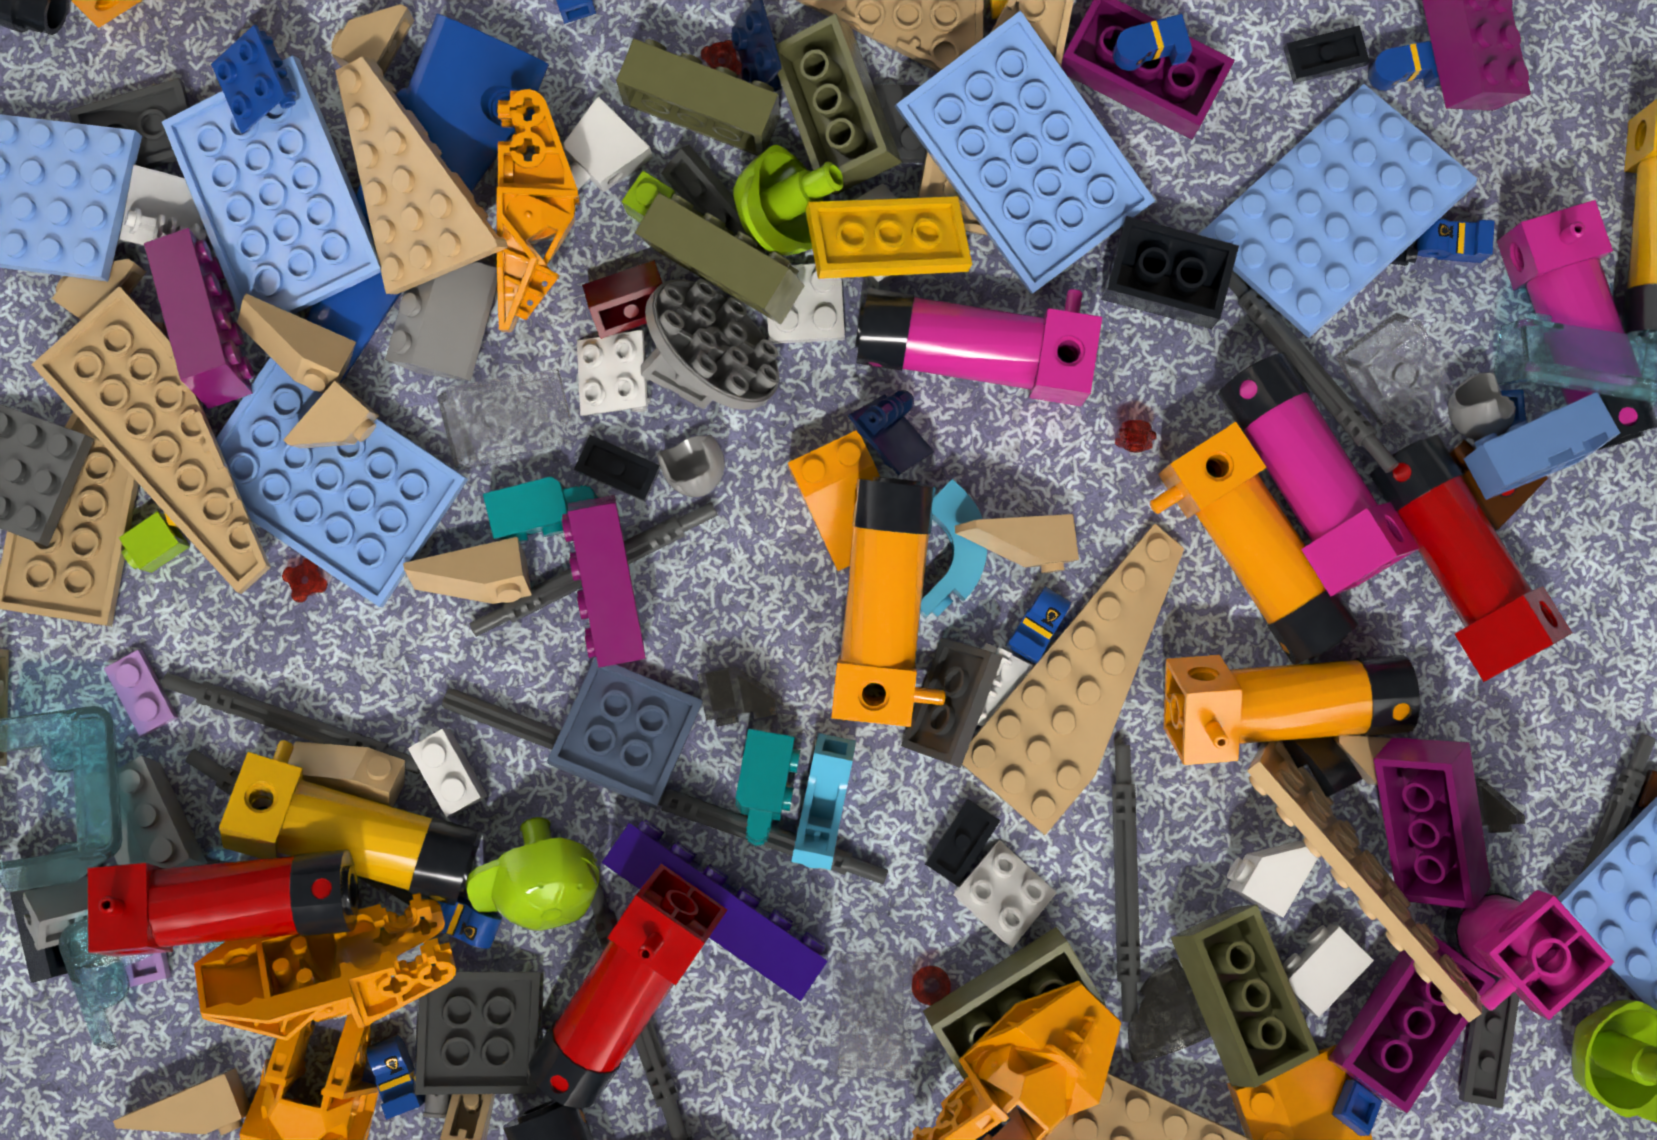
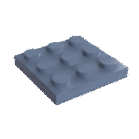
(625, 733)

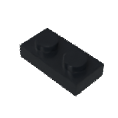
(1326, 54)
(617, 468)
(962, 842)

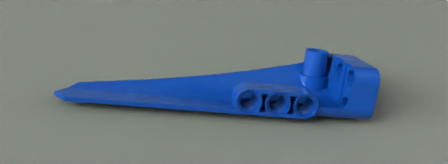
(457, 103)

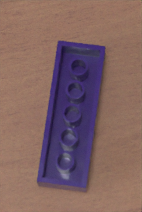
(746, 929)

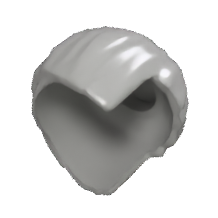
(1480, 408)
(693, 465)

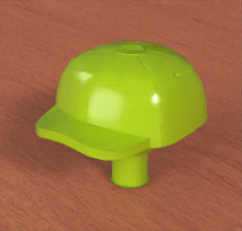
(774, 197)
(539, 883)
(1618, 1058)

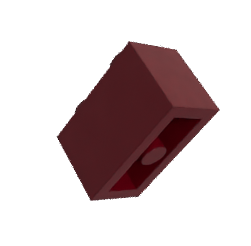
(621, 298)

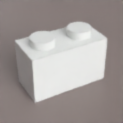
(447, 772)
(1325, 968)

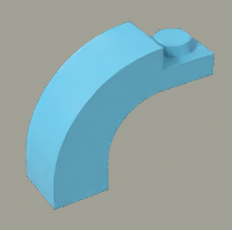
(951, 508)
(824, 802)

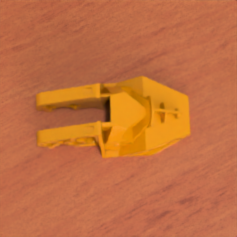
(532, 205)
(291, 979)
(1039, 1055)
(346, 1101)

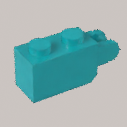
(531, 508)
(763, 781)

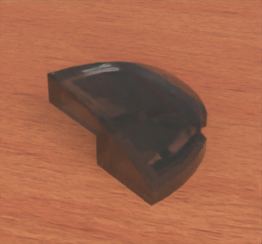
(1166, 1016)

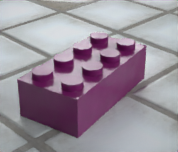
(1477, 53)
(1165, 93)
(199, 318)
(606, 581)
(1433, 821)
(1404, 1031)

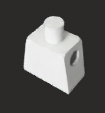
(604, 148)

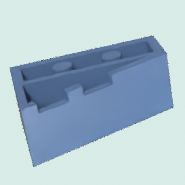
(1541, 446)

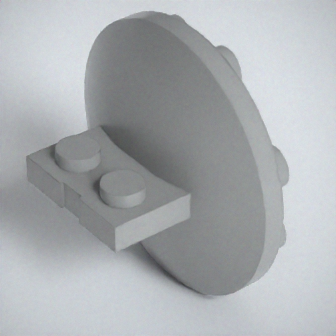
(708, 347)

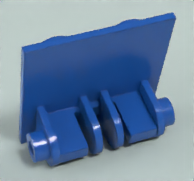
(253, 78)

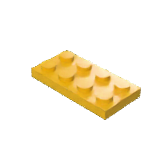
(888, 237)

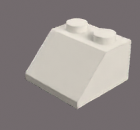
(1272, 876)

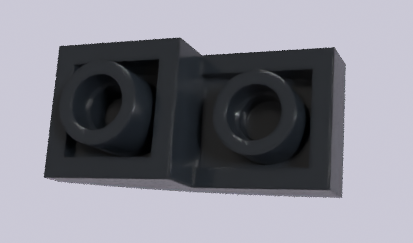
(1326, 761)

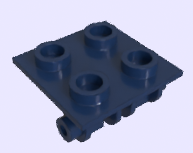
(756, 47)
(890, 432)

